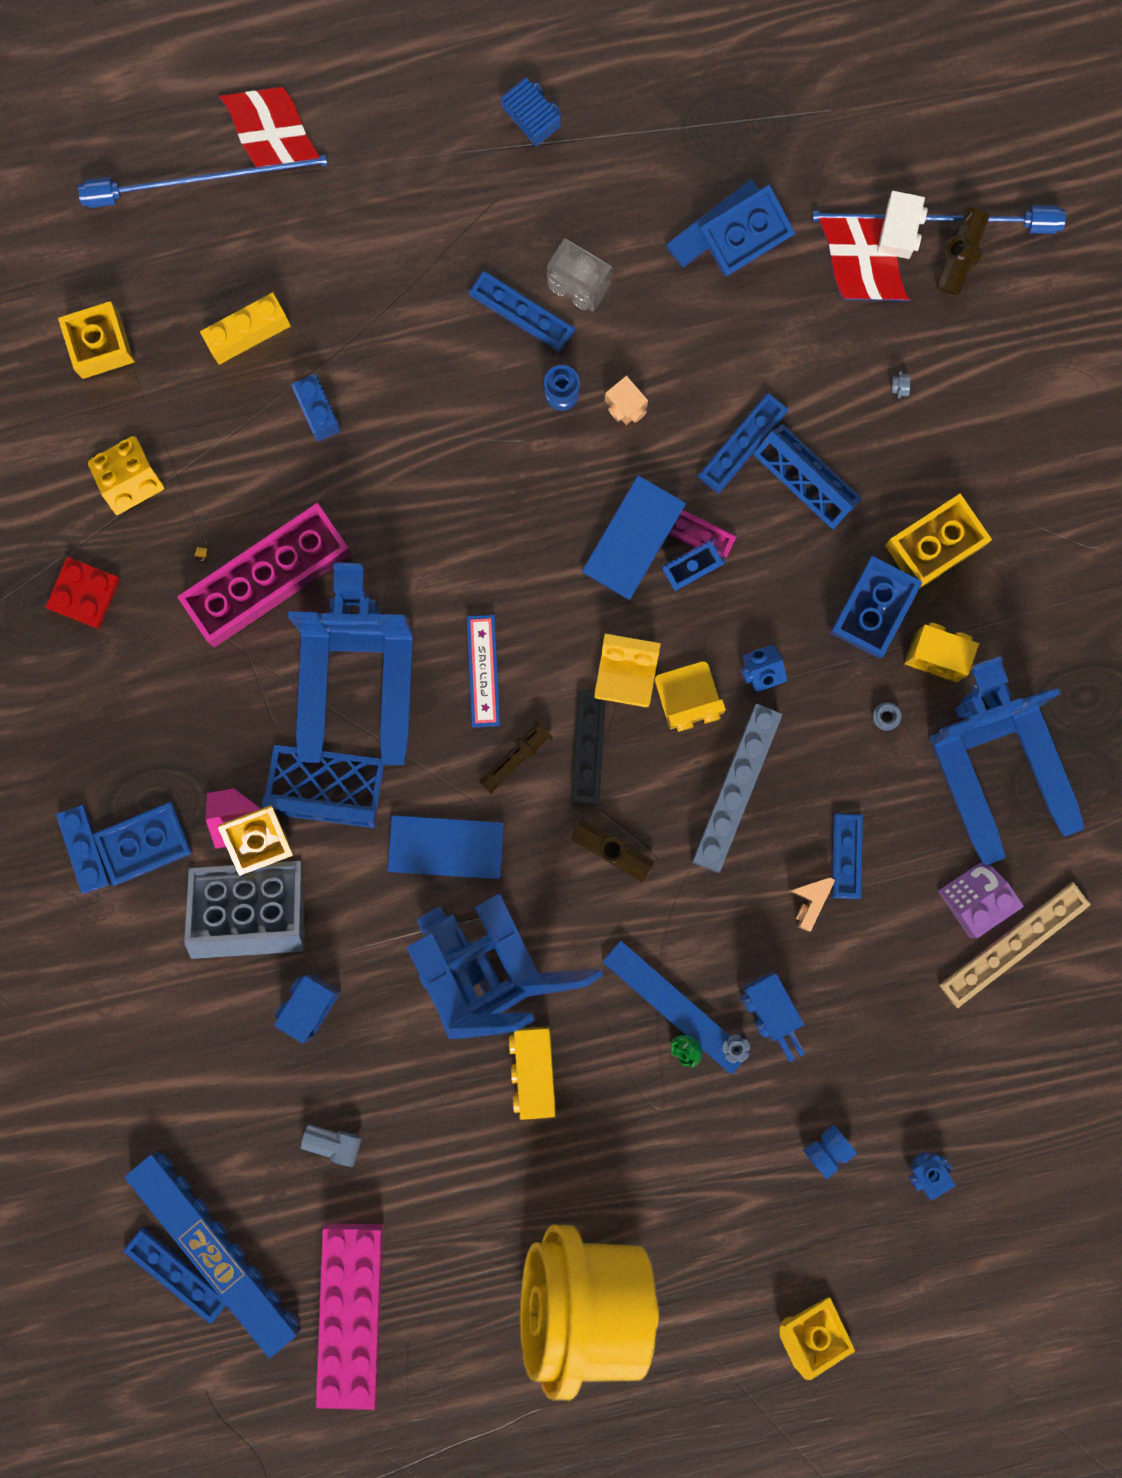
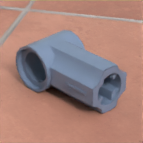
(338, 1146)

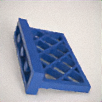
(324, 810)

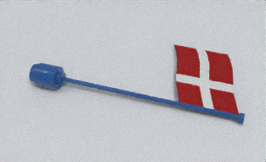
(267, 130)
(871, 275)

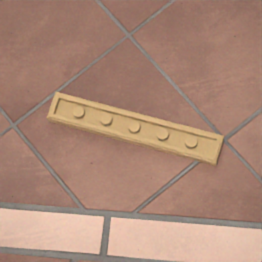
(1014, 945)

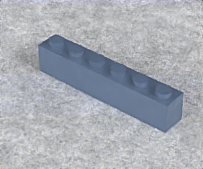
(736, 788)

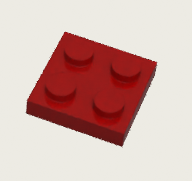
(83, 593)

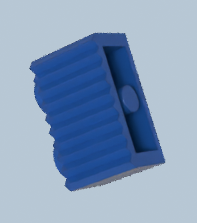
(531, 111)
(316, 407)
(694, 564)

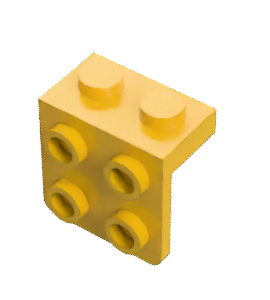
(124, 475)
(689, 696)

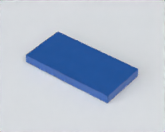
(634, 537)
(445, 847)

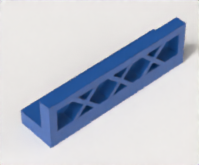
(812, 468)

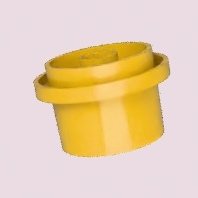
(585, 1312)

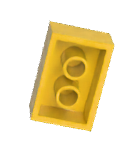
(938, 541)
(533, 1072)

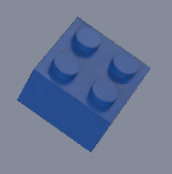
(306, 1008)

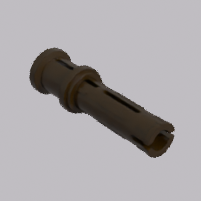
(525, 748)

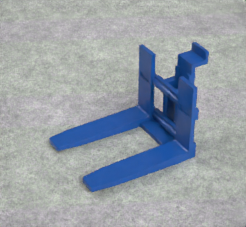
(353, 633)
(984, 725)
(453, 965)

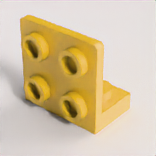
(627, 670)

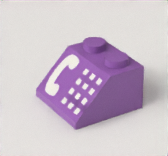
(980, 899)

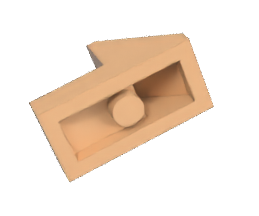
(816, 895)

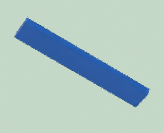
(670, 1003)

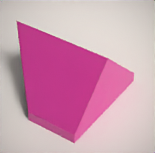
(224, 807)

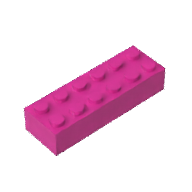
(264, 575)
(350, 1316)

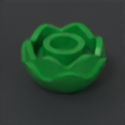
(687, 1050)

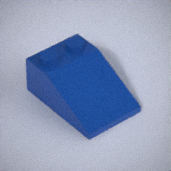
(876, 607)

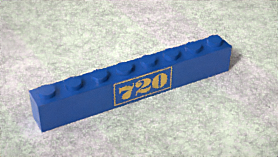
(213, 1253)

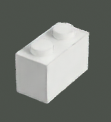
(901, 225)

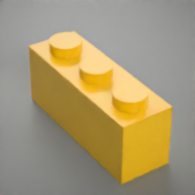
(245, 328)

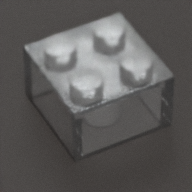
(578, 275)

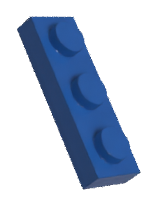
(83, 849)

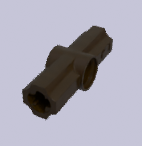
(963, 251)
(628, 860)

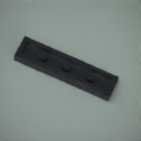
(588, 748)

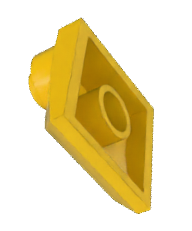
(255, 840)
(815, 1339)

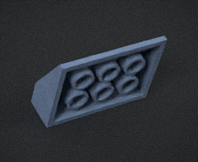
(245, 912)

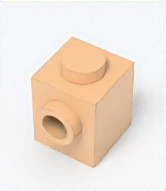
(626, 401)

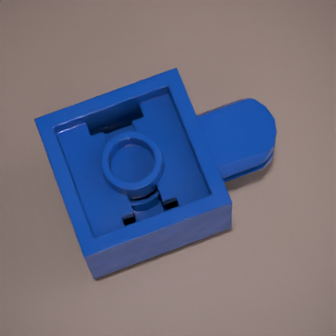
(773, 1011)

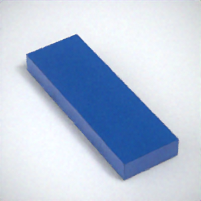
(847, 856)

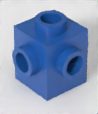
(763, 668)
(938, 1181)

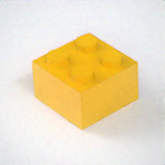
(96, 340)
(942, 652)

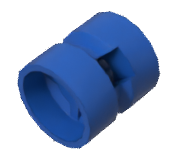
(561, 387)
(830, 1151)

